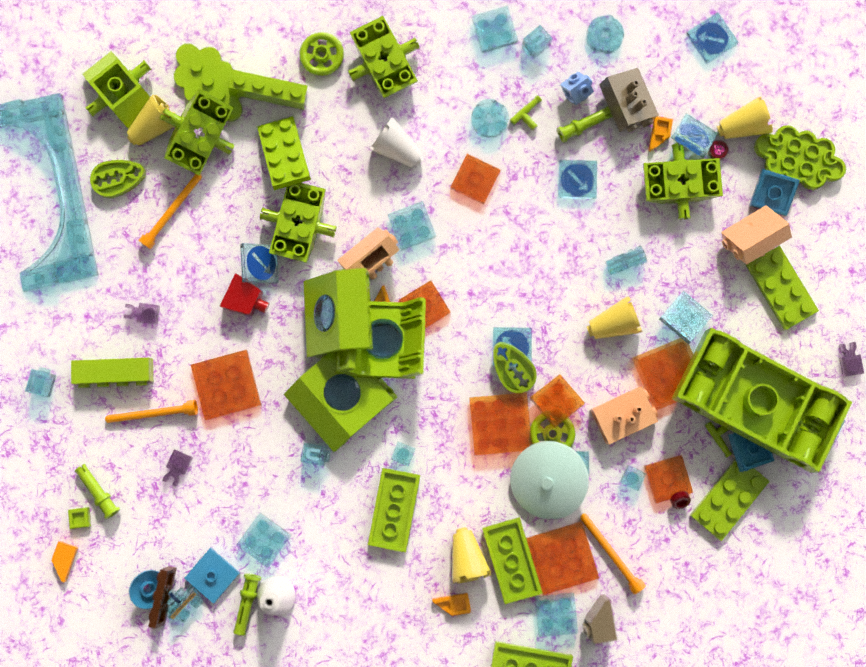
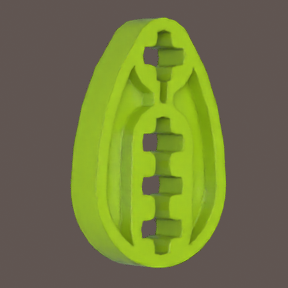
(111, 168)
(523, 364)

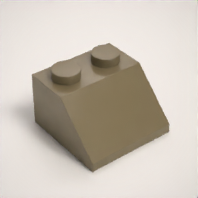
(600, 622)

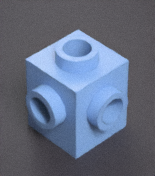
(577, 87)

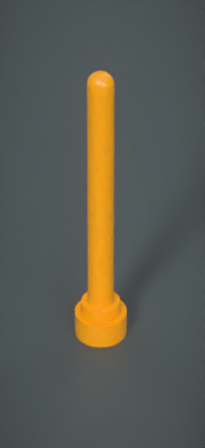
(149, 238)
(189, 408)
(635, 584)

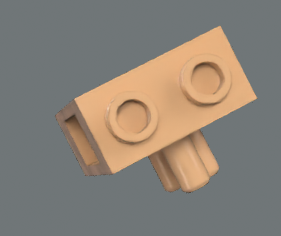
(756, 235)
(371, 252)
(624, 415)

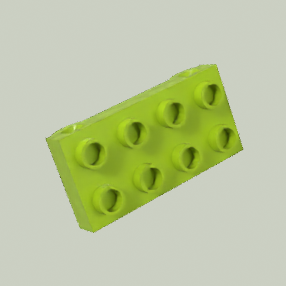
(762, 400)

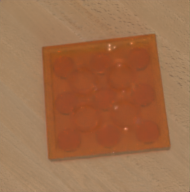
(662, 370)
(226, 385)
(500, 423)
(562, 557)

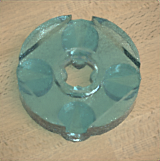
(607, 24)
(496, 110)

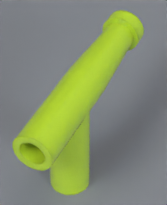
(522, 114)
(716, 435)

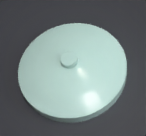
(549, 480)

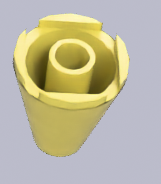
(747, 121)
(148, 122)
(615, 321)
(467, 558)

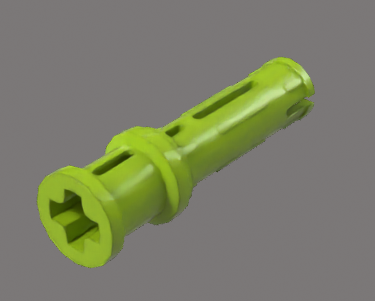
(577, 127)
(101, 498)
(248, 593)

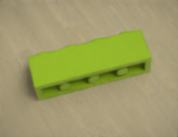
(267, 89)
(112, 371)

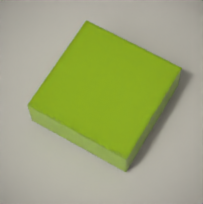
(79, 518)

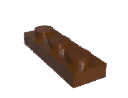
(160, 597)

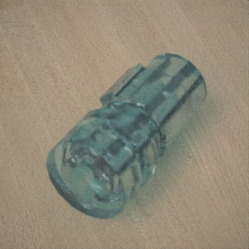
(626, 260)

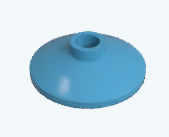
(137, 594)

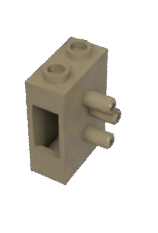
(629, 100)

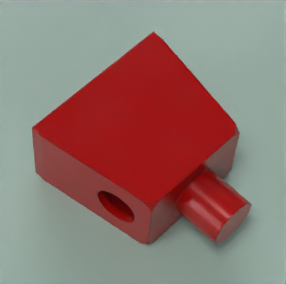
(243, 298)

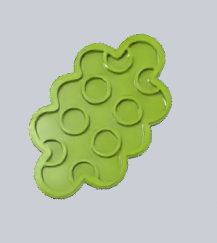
(207, 72)
(800, 156)

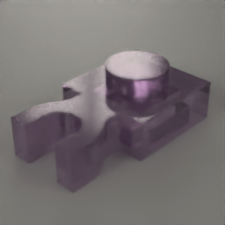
(145, 313)
(851, 363)
(178, 465)

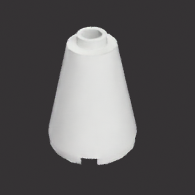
(397, 145)
(275, 595)

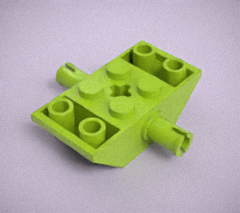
(377, 42)
(128, 98)
(200, 112)
(700, 179)
(304, 204)

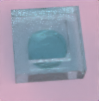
(403, 453)
(632, 477)

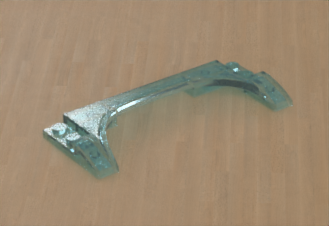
(72, 250)

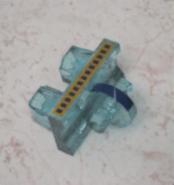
(180, 600)

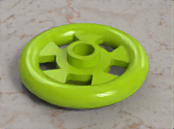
(320, 69)
(568, 428)

